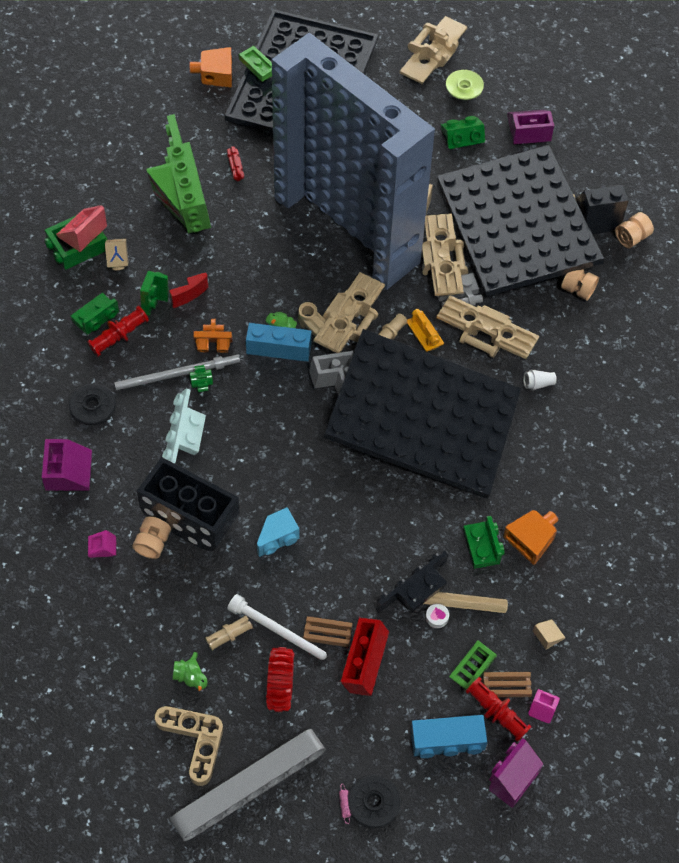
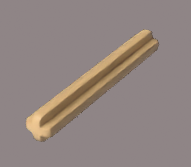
(469, 602)

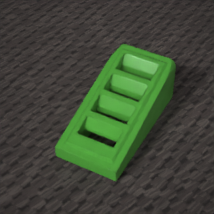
(478, 647)

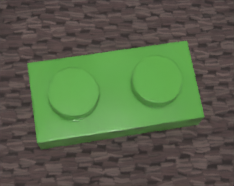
(257, 63)

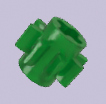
(201, 378)

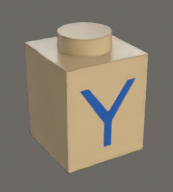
(116, 253)

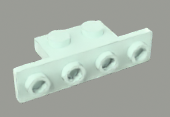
(185, 428)

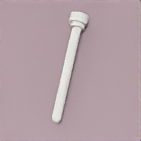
(239, 606)

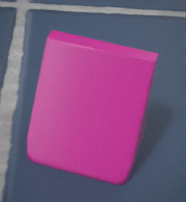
(102, 544)
(543, 706)

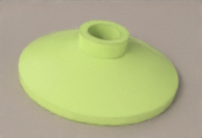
(464, 84)

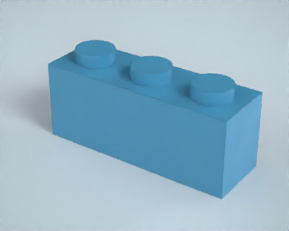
(278, 342)
(448, 736)

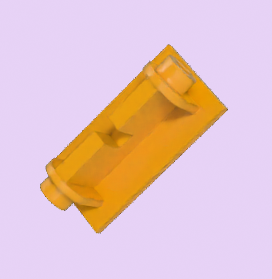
(424, 331)

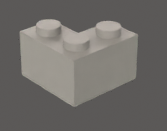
(330, 369)

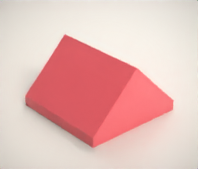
(84, 227)

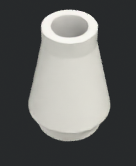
(538, 379)

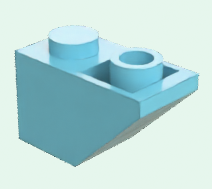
(277, 531)

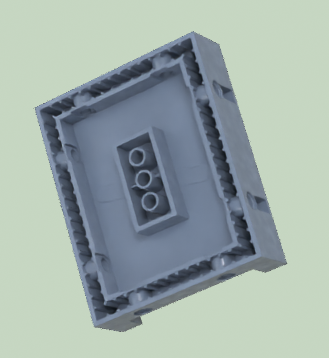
(351, 153)

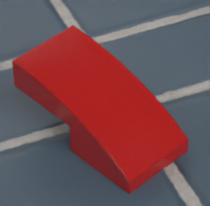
(195, 287)

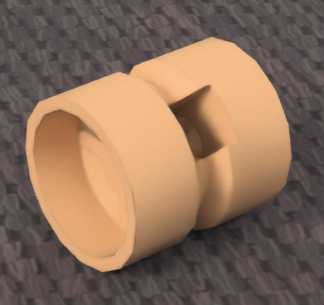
(634, 230)
(572, 283)
(151, 537)

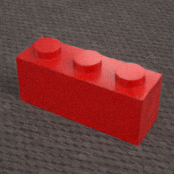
(365, 656)

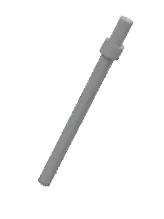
(217, 363)

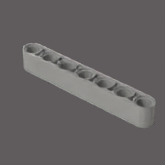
(247, 785)

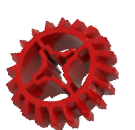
(280, 679)

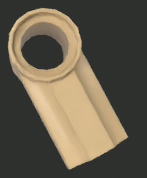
(311, 322)

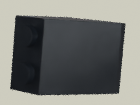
(603, 208)

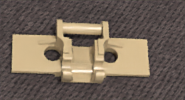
(443, 46)
(436, 255)
(344, 308)
(489, 322)

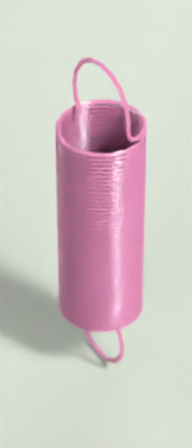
(343, 795)

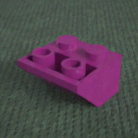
(531, 126)
(66, 466)
(515, 773)

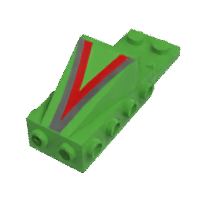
(178, 182)

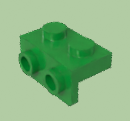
(463, 132)

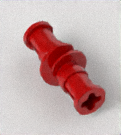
(118, 330)
(498, 709)

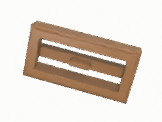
(327, 631)
(508, 684)

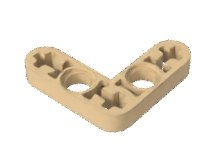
(204, 738)

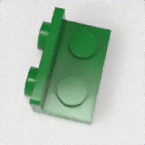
(153, 289)
(95, 313)
(483, 543)

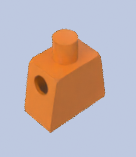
(214, 67)
(532, 534)

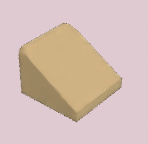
(548, 633)

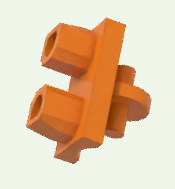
(213, 333)

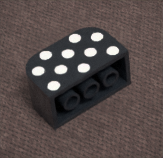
(189, 504)

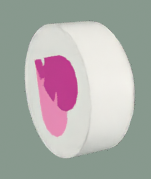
(437, 616)

